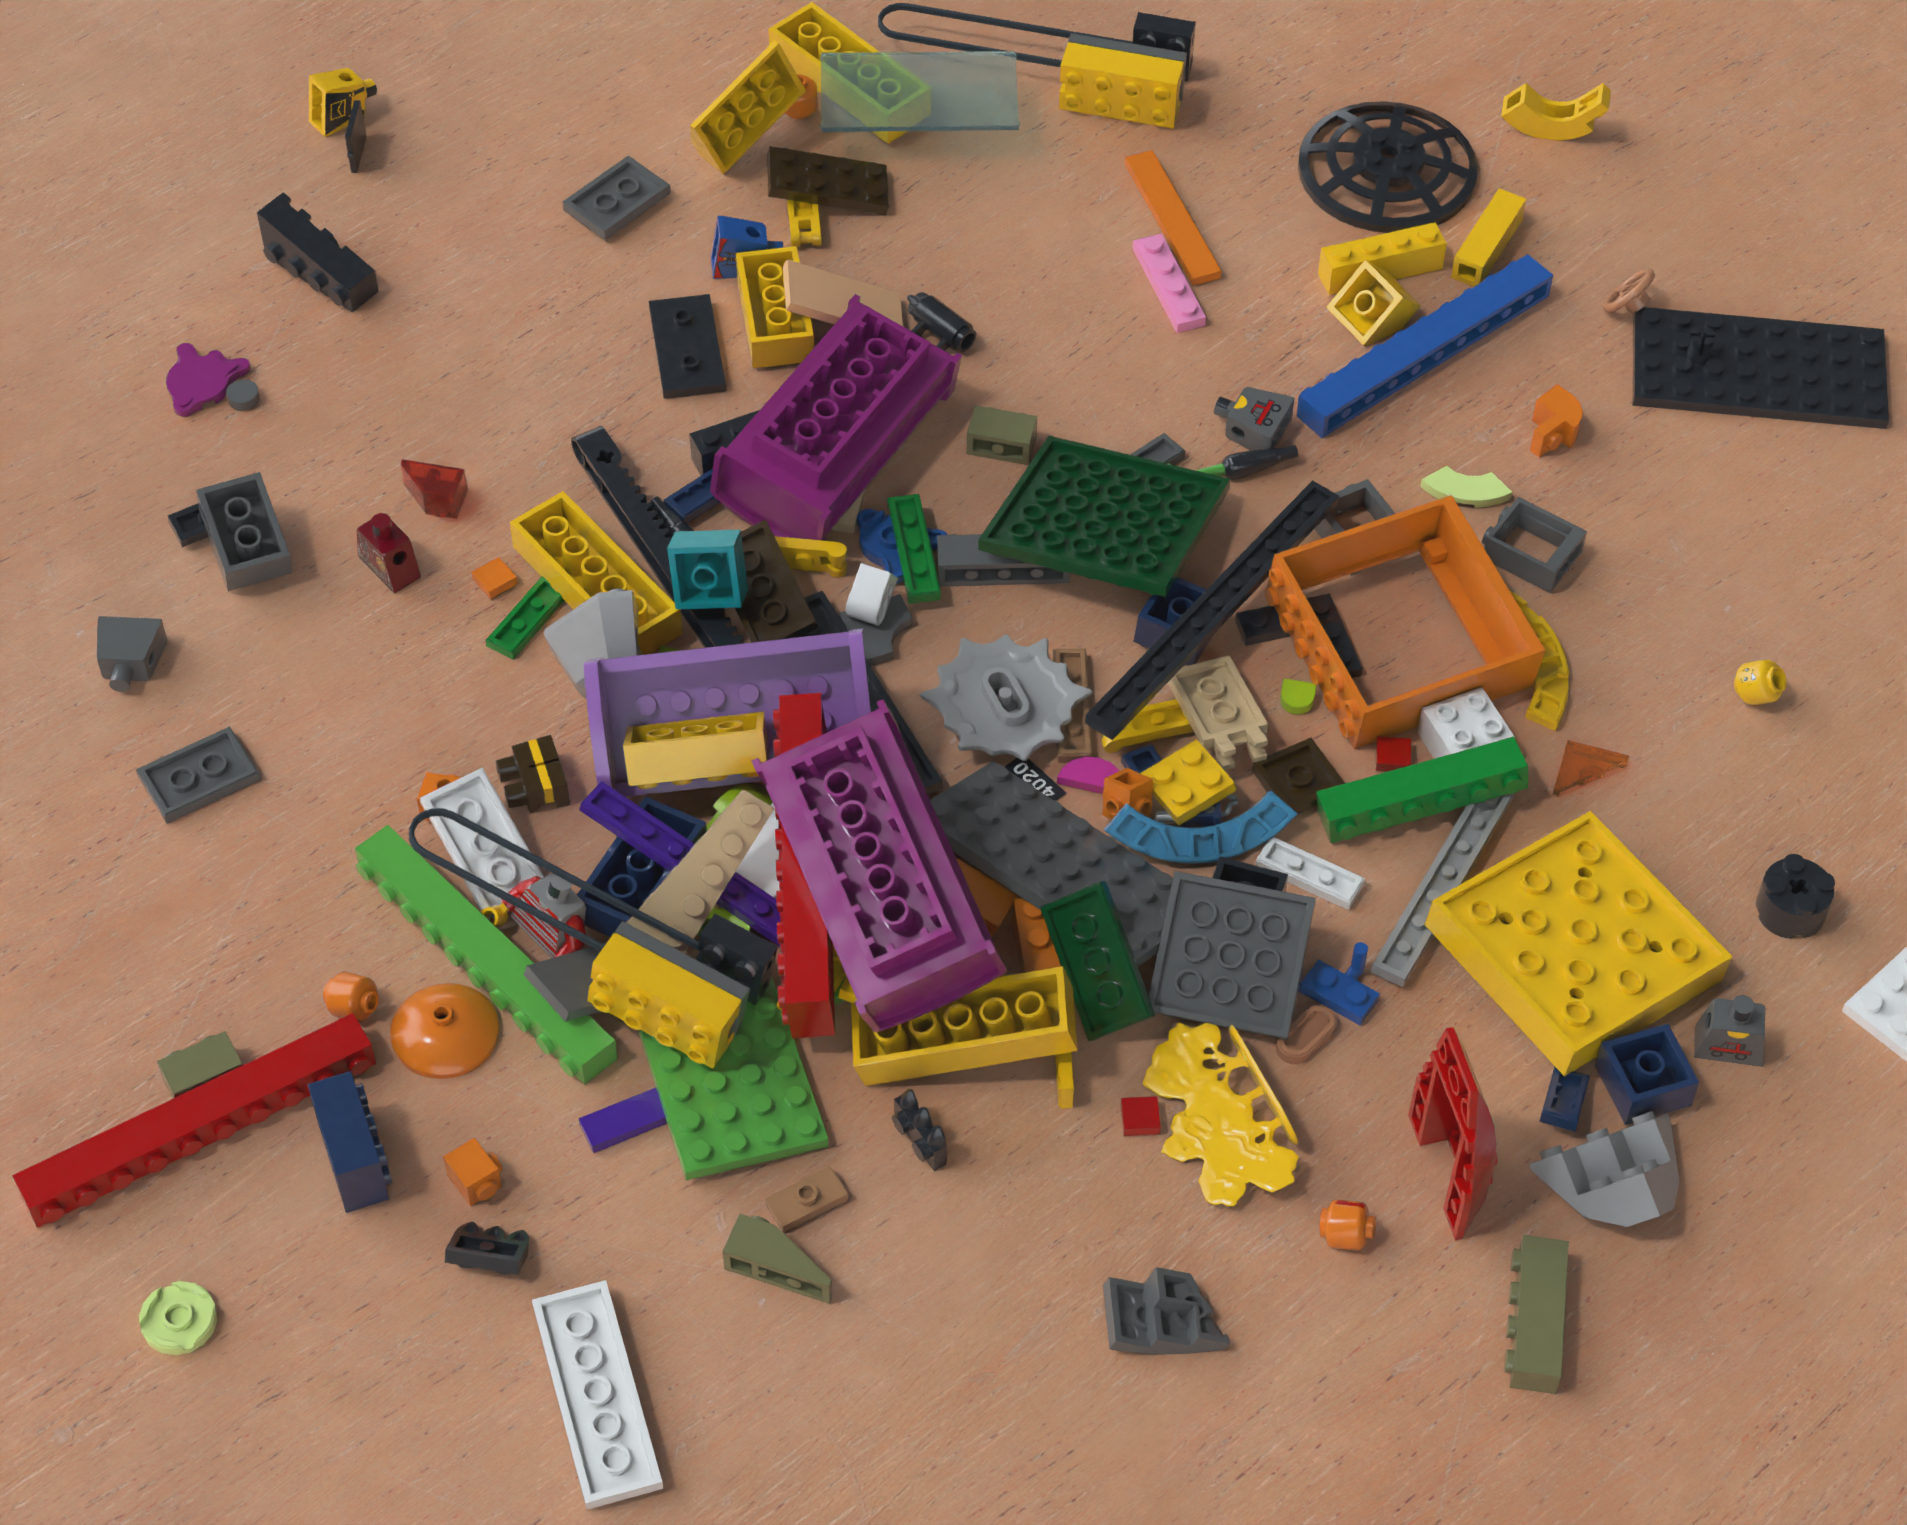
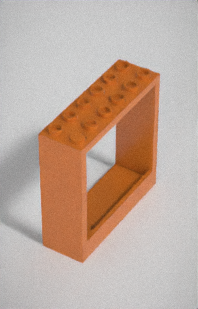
(1466, 579)

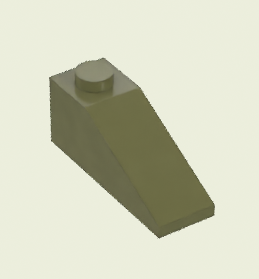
(769, 1256)

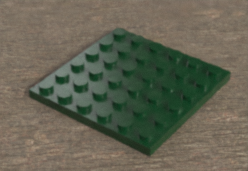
(1105, 515)

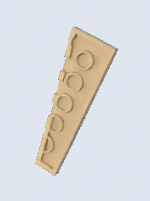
(703, 874)

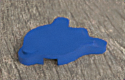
(878, 540)

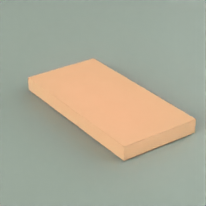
(827, 294)

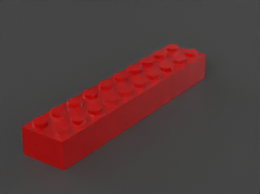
(805, 944)

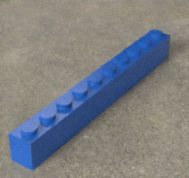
(1423, 345)

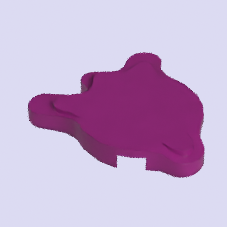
(201, 378)

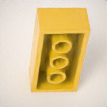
(772, 331)
(695, 749)

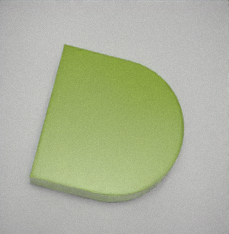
(1297, 696)

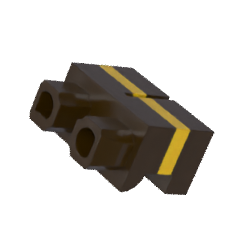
(538, 774)

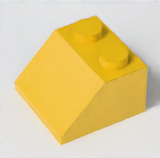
(1372, 304)

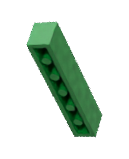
(1422, 789)

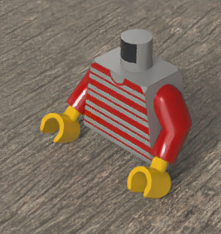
(552, 897)

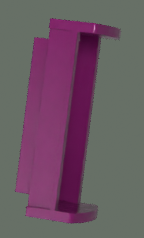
(832, 425)
(881, 870)

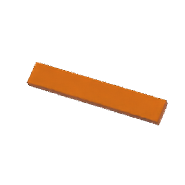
(1172, 218)

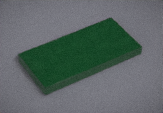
(1097, 960)

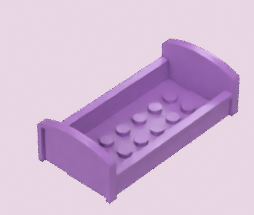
(717, 684)

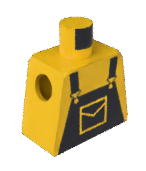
(333, 98)

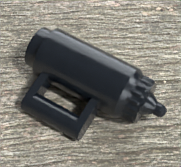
(941, 322)

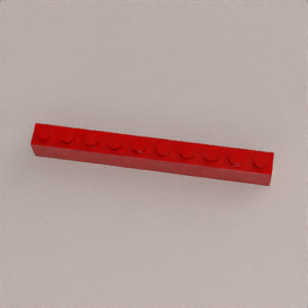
(191, 1121)

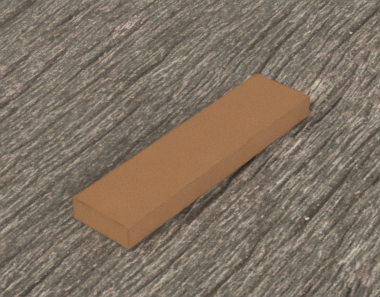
(1076, 733)

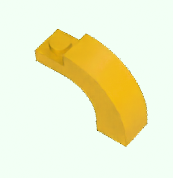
(1553, 119)

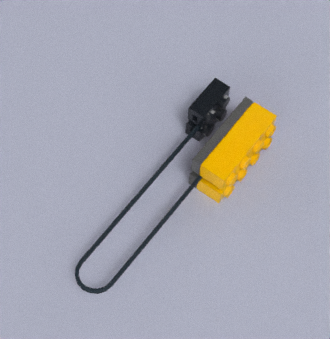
(1098, 73)
(646, 982)

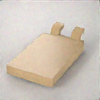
(1221, 709)

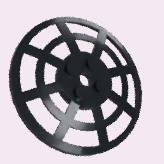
(1384, 171)

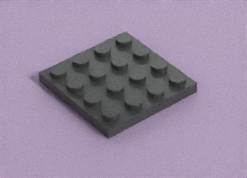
(1231, 955)

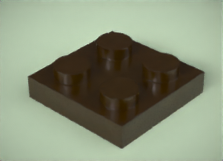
(1297, 774)

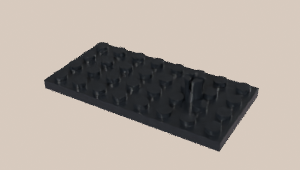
(1760, 367)

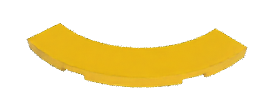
(1552, 677)

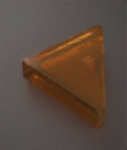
(1585, 764)

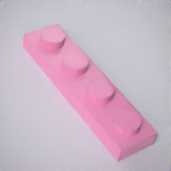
(1169, 283)

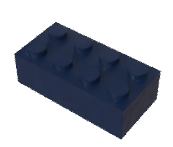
(631, 874)

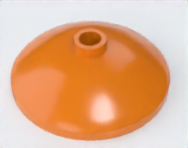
(449, 1044)

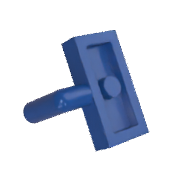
(1342, 990)

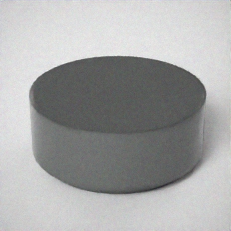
(242, 394)

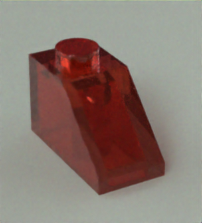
(435, 487)

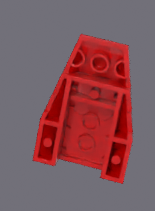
(1453, 1108)

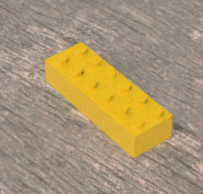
(815, 32)
(584, 561)
(993, 1025)

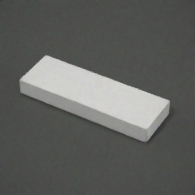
(1311, 873)

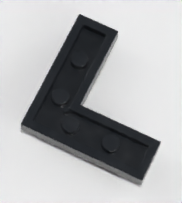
(1264, 625)

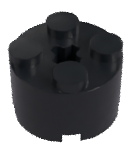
(1795, 897)

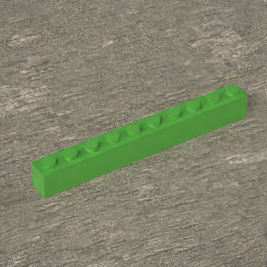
(482, 951)

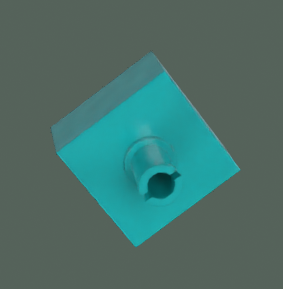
(707, 569)

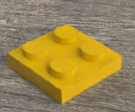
(1189, 782)

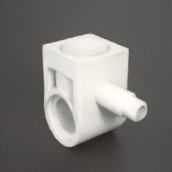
(870, 594)

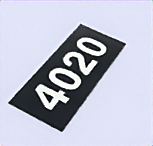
(1035, 776)

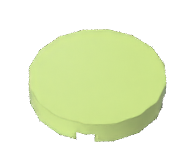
(178, 1318)

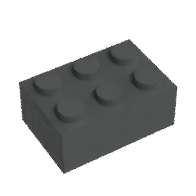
(244, 531)

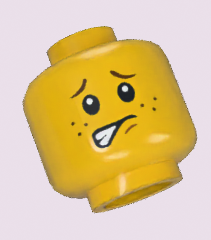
(1760, 682)

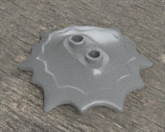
(1032, 699)

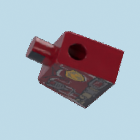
(380, 543)

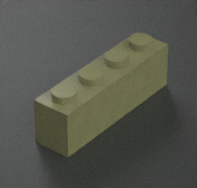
(1538, 1314)

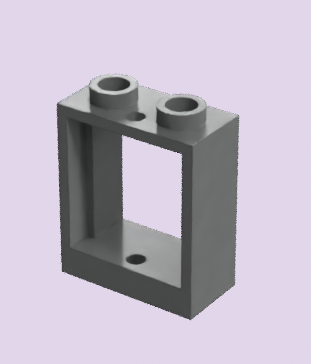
(1351, 498)
(1544, 525)

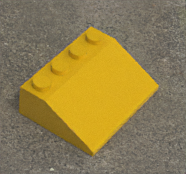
(746, 109)

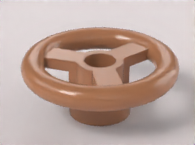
(1630, 293)

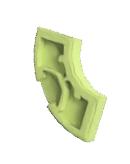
(1473, 490)

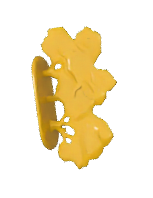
(1218, 1121)

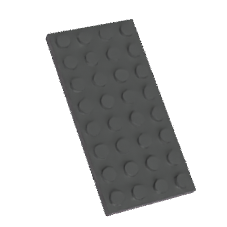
(1050, 851)

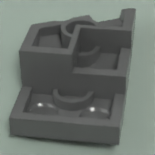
(1160, 1315)

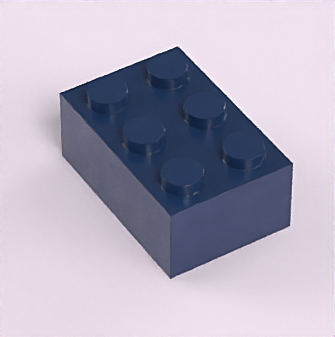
(351, 1141)

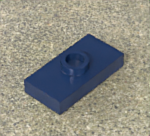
(693, 498)
(1564, 1099)

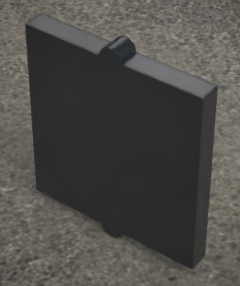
(355, 136)

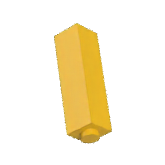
(1488, 238)

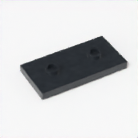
(687, 346)

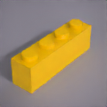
(1398, 252)

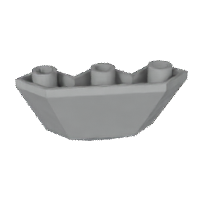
(595, 629)
(1618, 1174)

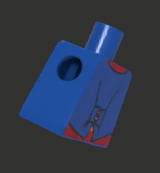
(733, 237)

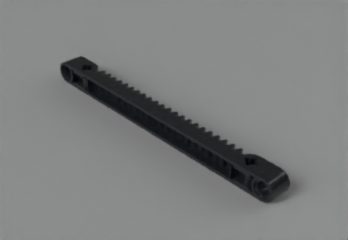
(601, 463)

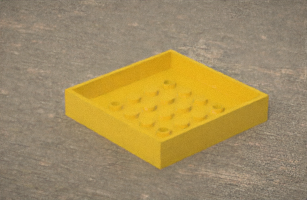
(1577, 940)

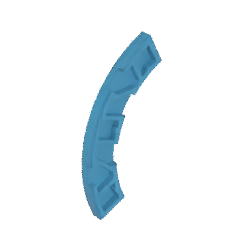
(1202, 843)

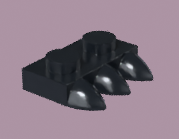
(926, 1140)
(487, 1249)

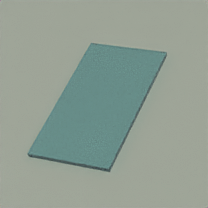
(919, 91)

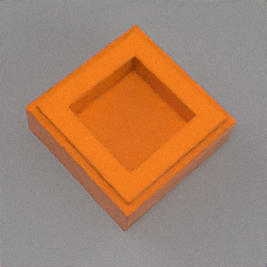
(494, 578)

